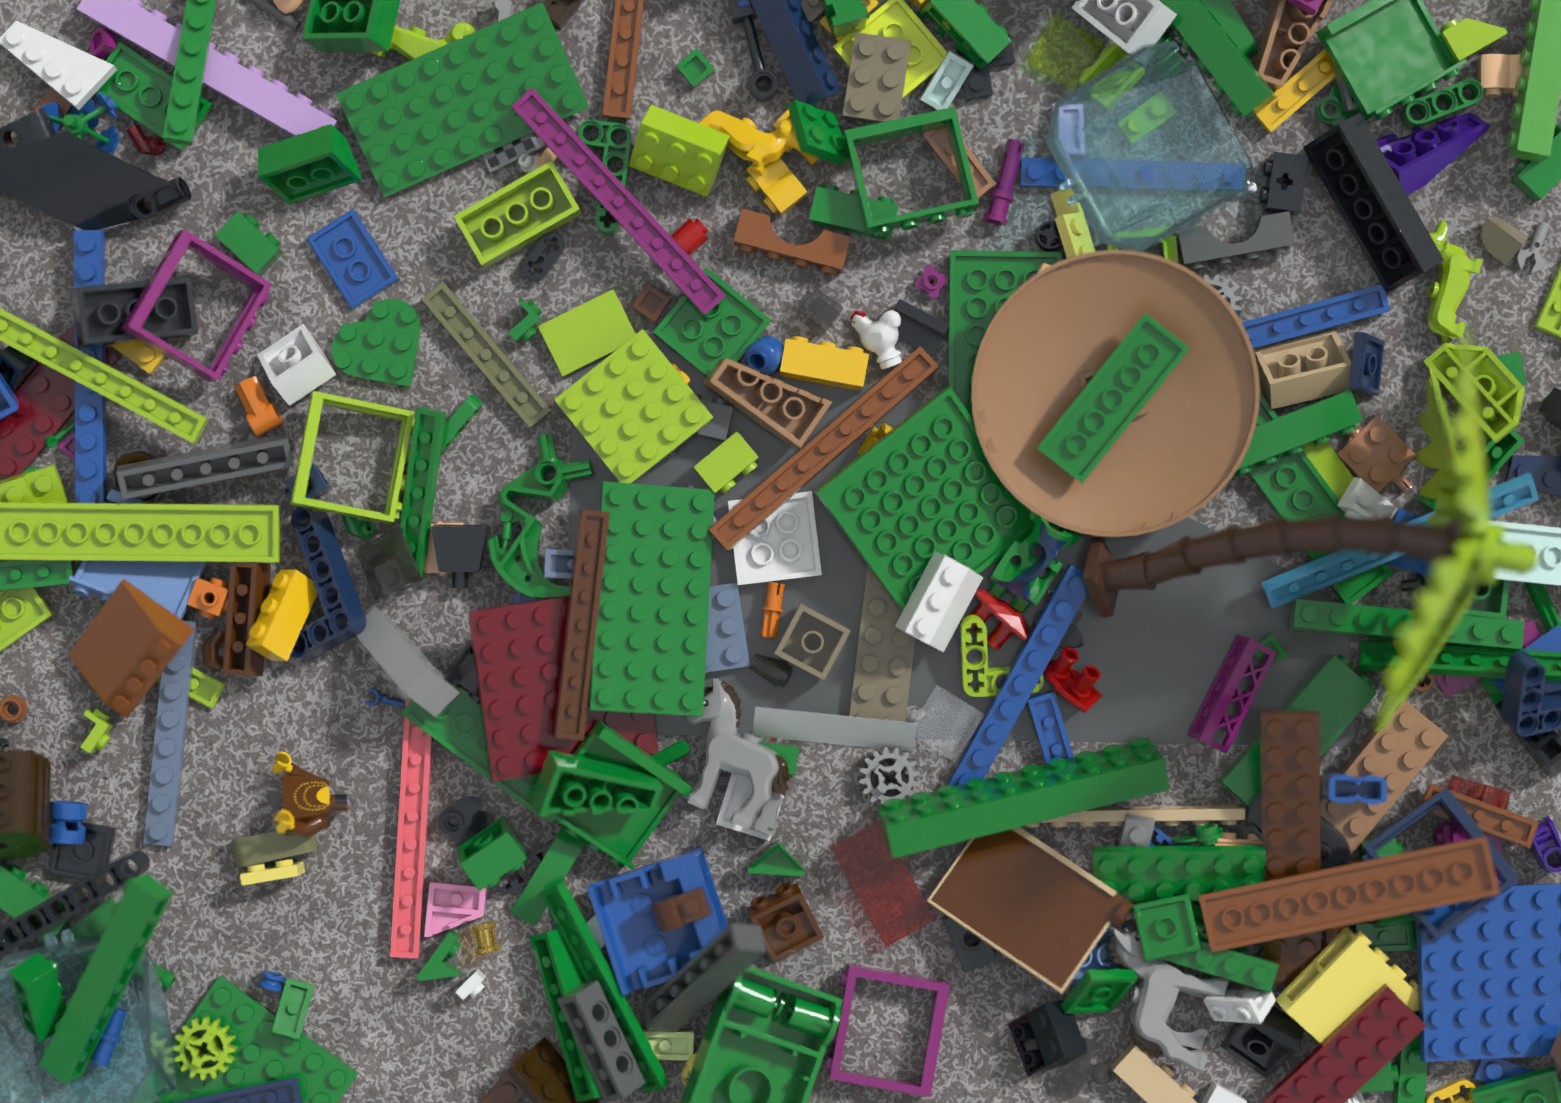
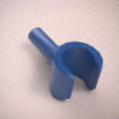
(380, 698)

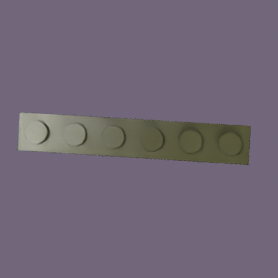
(486, 354)

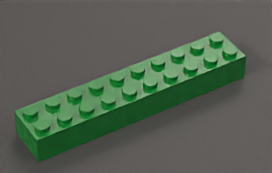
(1022, 797)

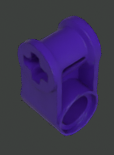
(1545, 843)

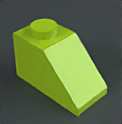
(1470, 37)

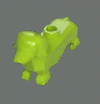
(413, 42)
(1450, 286)

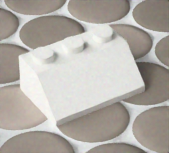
(939, 601)

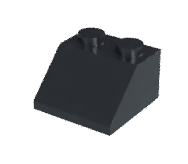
(1264, 1044)

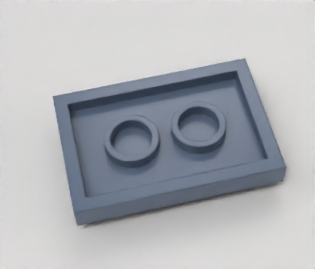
(725, 630)

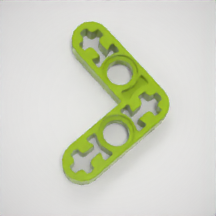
(986, 675)

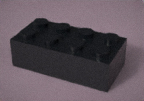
(105, 308)

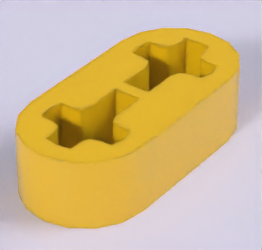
(1449, 1090)

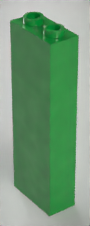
(1333, 692)

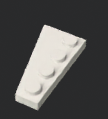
(58, 64)

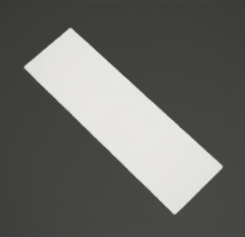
(834, 729)

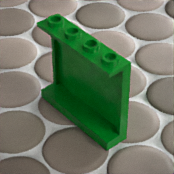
(1388, 53)
(613, 832)

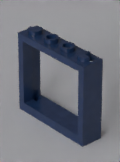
(1470, 830)

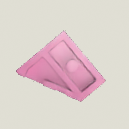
(452, 906)

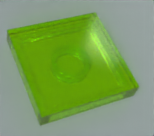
(1064, 52)

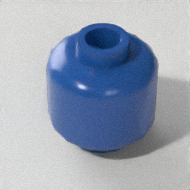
(765, 355)

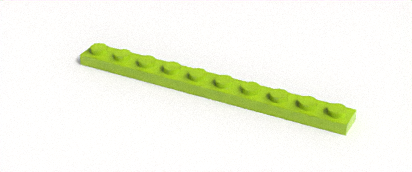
(101, 377)

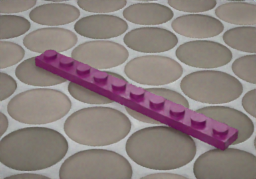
(618, 201)

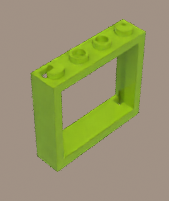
(402, 452)

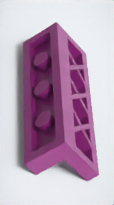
(1223, 689)

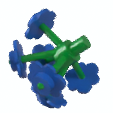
(78, 121)

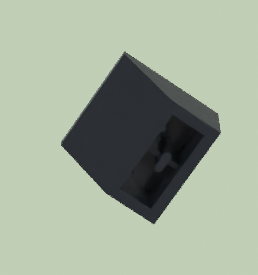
(1047, 1038)

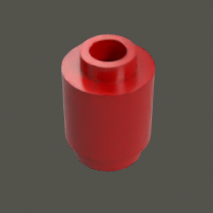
(690, 235)

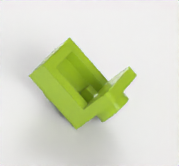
(98, 737)

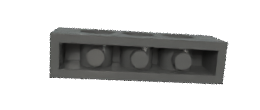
(601, 1041)

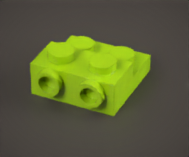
(34, 486)

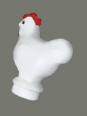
(879, 336)

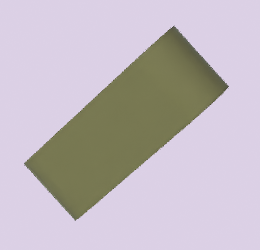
(269, 847)

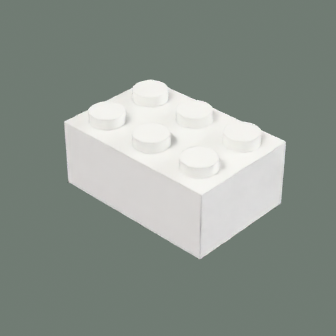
(1127, 21)

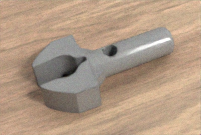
(1534, 248)

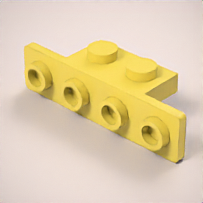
(1071, 225)

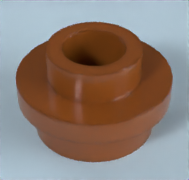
(4, 709)

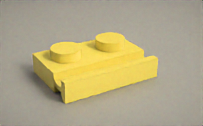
(283, 869)

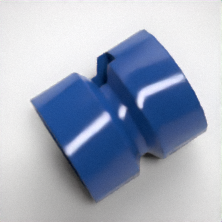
(69, 812)

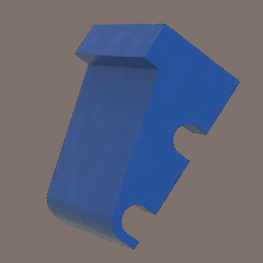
(623, 910)

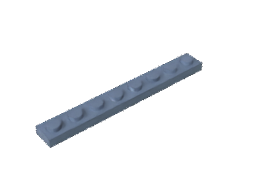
(169, 745)

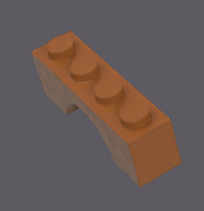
(826, 251)

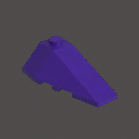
(1428, 151)

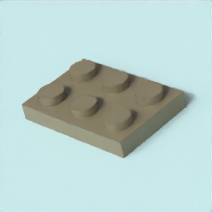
(876, 78)

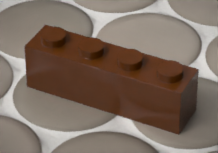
(247, 592)

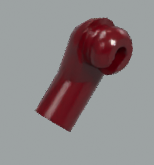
(145, 144)

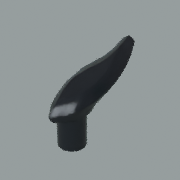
(1415, 584)

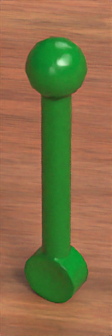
(51, 441)

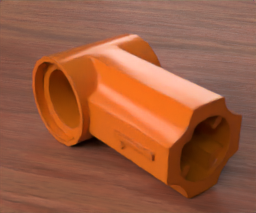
(261, 412)

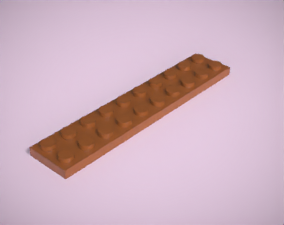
(1349, 894)

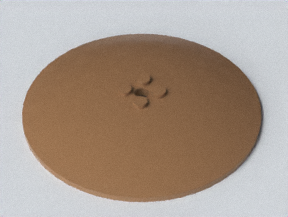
(1053, 343)

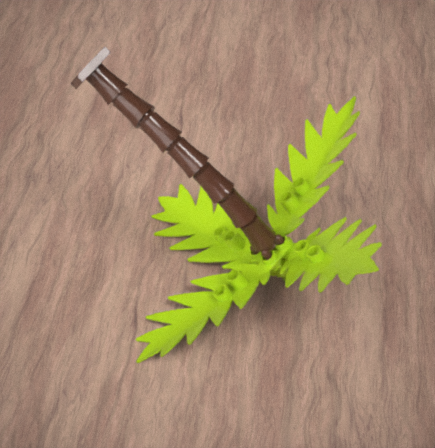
(1457, 543)

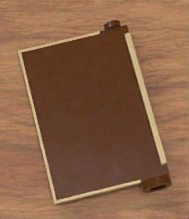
(1029, 904)

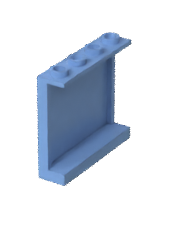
(163, 581)

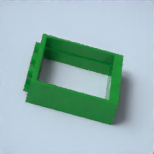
(901, 128)

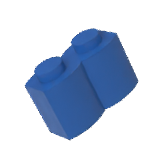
(1361, 788)

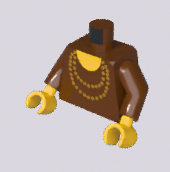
(304, 800)

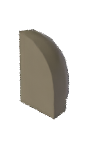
(1501, 239)

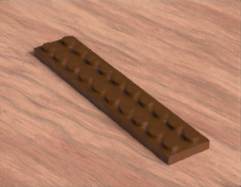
(1291, 820)

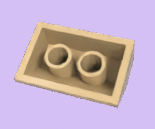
(1303, 369)

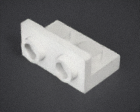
(1364, 502)
(1240, 1006)

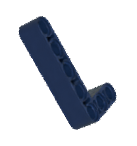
(330, 580)
(1524, 703)

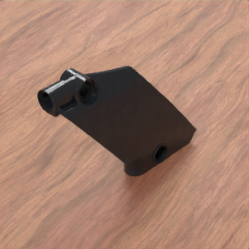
(77, 178)

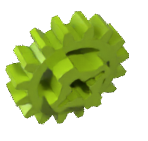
(215, 1053)

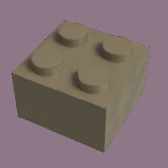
(812, 642)

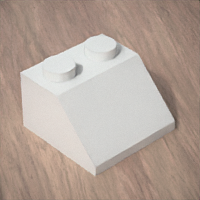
(296, 365)

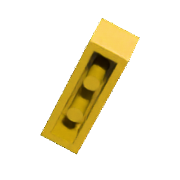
(824, 364)
(282, 615)

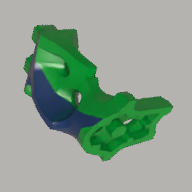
(1024, 577)

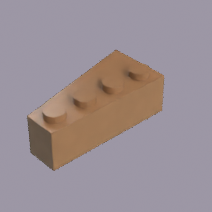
(1284, 40)

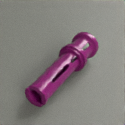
(1002, 195)

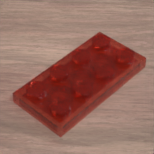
(882, 884)

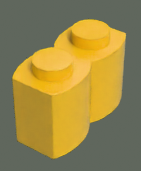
(778, 186)

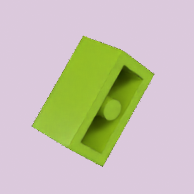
(727, 463)

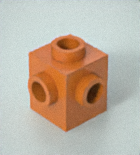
(202, 594)

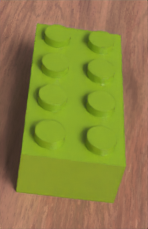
(517, 215)

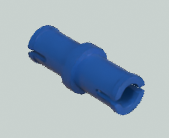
(109, 1038)

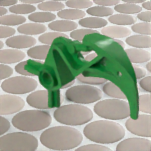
(532, 485)

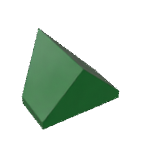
(776, 861)

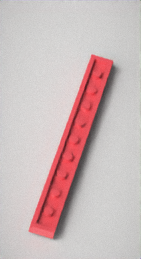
(411, 841)

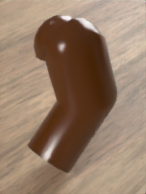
(210, 650)

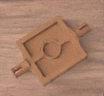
(1377, 455)

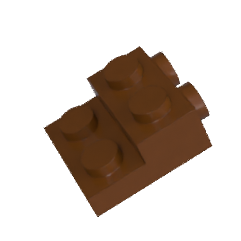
(784, 921)

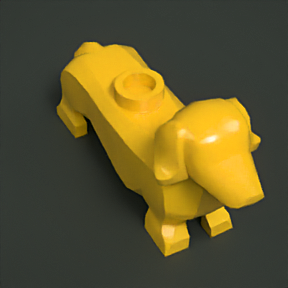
(750, 142)

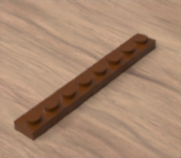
(581, 624)

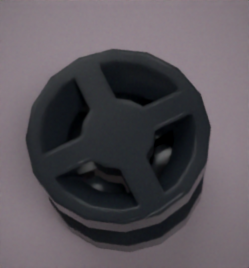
(1050, 231)

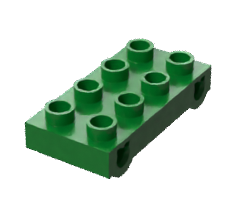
(763, 1042)

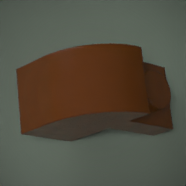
(680, 909)

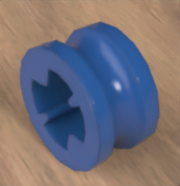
(271, 980)

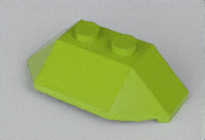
(1497, 390)

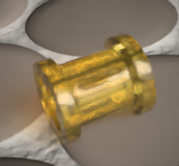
(485, 937)

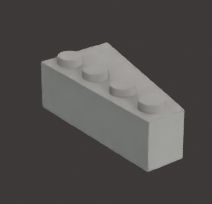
(404, 664)

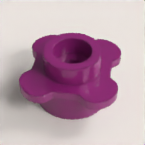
(932, 289)

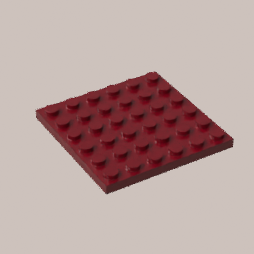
(518, 687)

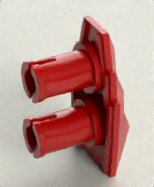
(1011, 619)
(1071, 685)

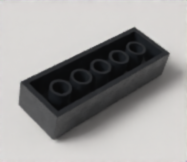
(1373, 203)

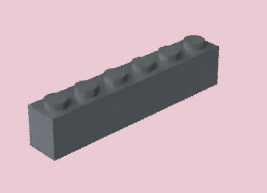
(204, 466)
(704, 977)

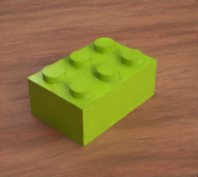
(679, 150)

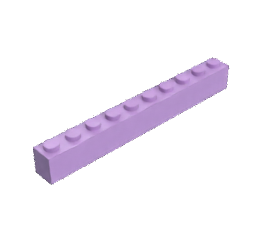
(222, 71)

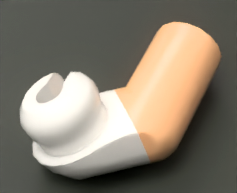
(530, 163)

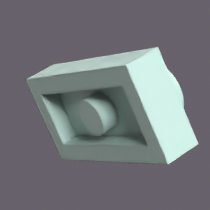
(946, 81)

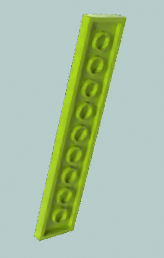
(139, 532)

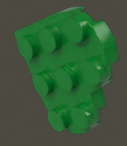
(382, 345)

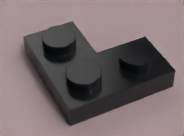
(978, 81)

